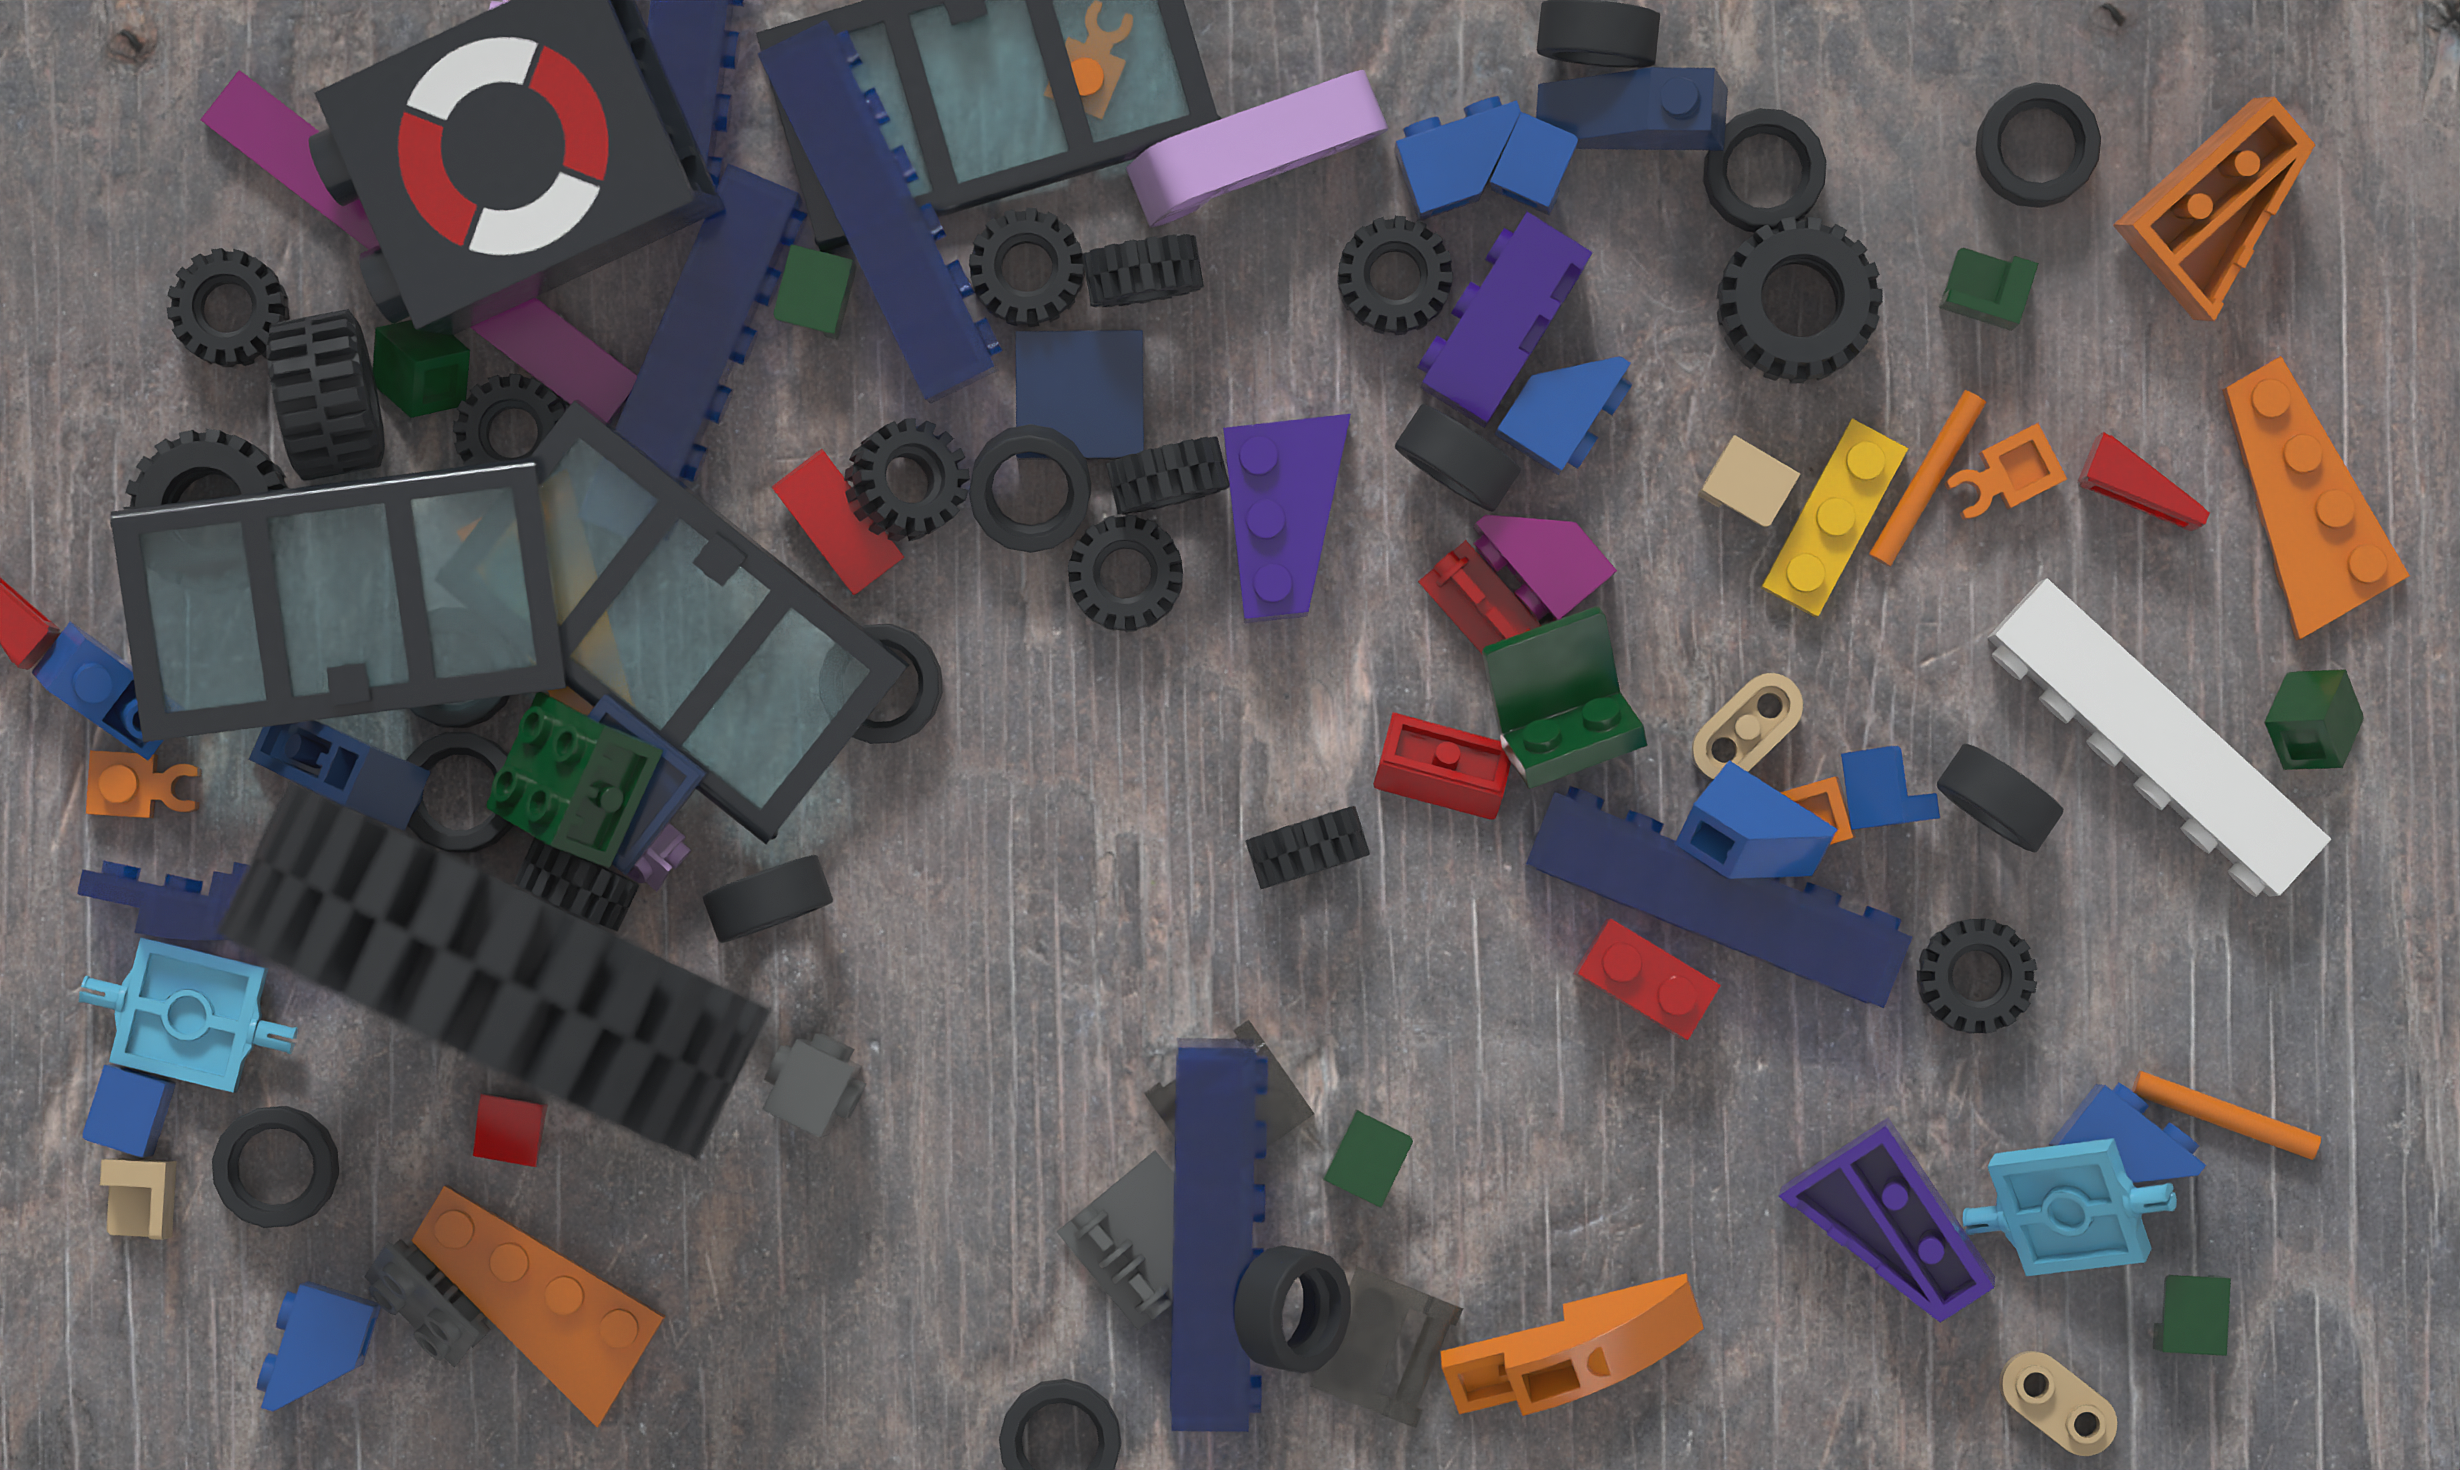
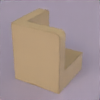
(1749, 482)
(139, 1196)

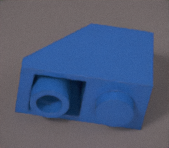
(1454, 161)
(1559, 407)
(95, 685)
(1753, 829)
(2142, 1145)
(322, 1341)

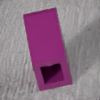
(1547, 557)

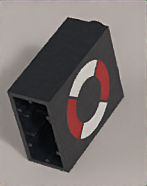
(510, 158)

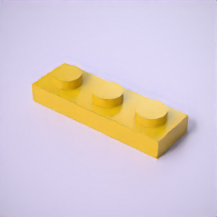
(1834, 518)

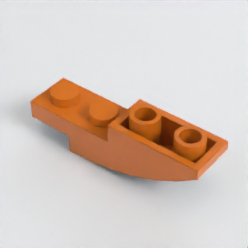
(1590, 1350)

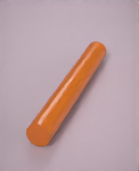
(1927, 478)
(2226, 1115)

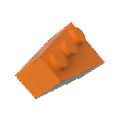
(2214, 205)

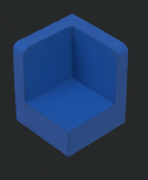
(1534, 163)
(1879, 790)
(128, 1110)

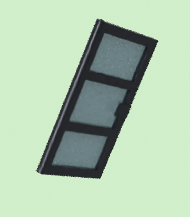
(992, 95)
(339, 599)
(699, 626)

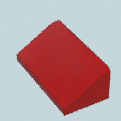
(1443, 766)

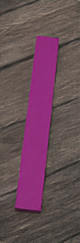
(526, 333)

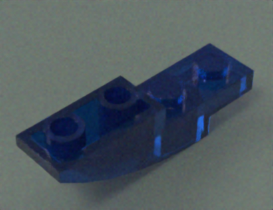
(168, 909)

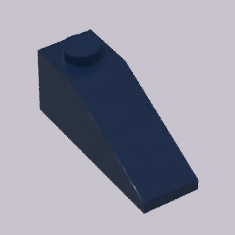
(1640, 109)
(343, 769)

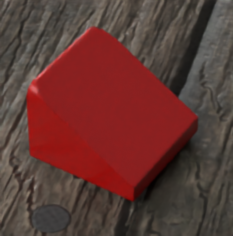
(509, 1129)

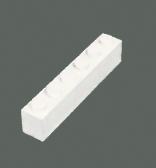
(2158, 740)

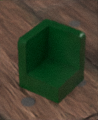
(1988, 288)
(815, 290)
(420, 368)
(2314, 719)
(1368, 1158)
(2194, 1315)

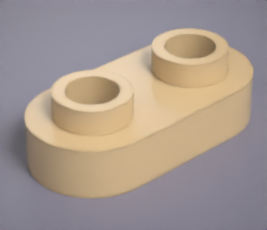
(1746, 727)
(2058, 1404)

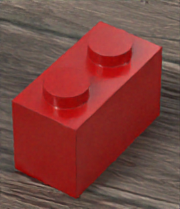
(1647, 979)

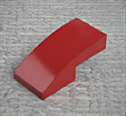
(819, 504)

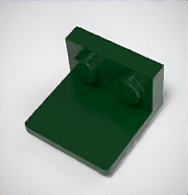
(1560, 698)
(572, 780)

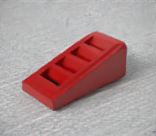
(2128, 479)
(23, 628)

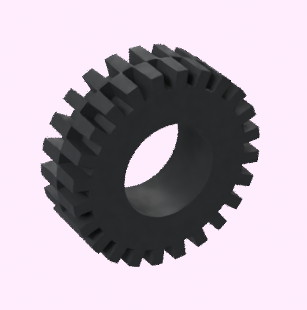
(492, 972)

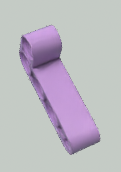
(1254, 145)

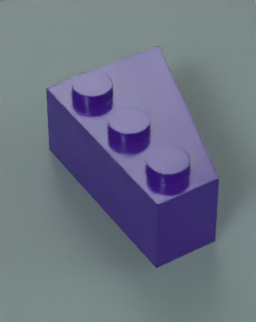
(1503, 318)
(1280, 507)
(1893, 1219)

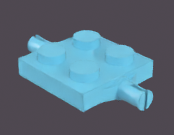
(188, 1015)
(2069, 1207)

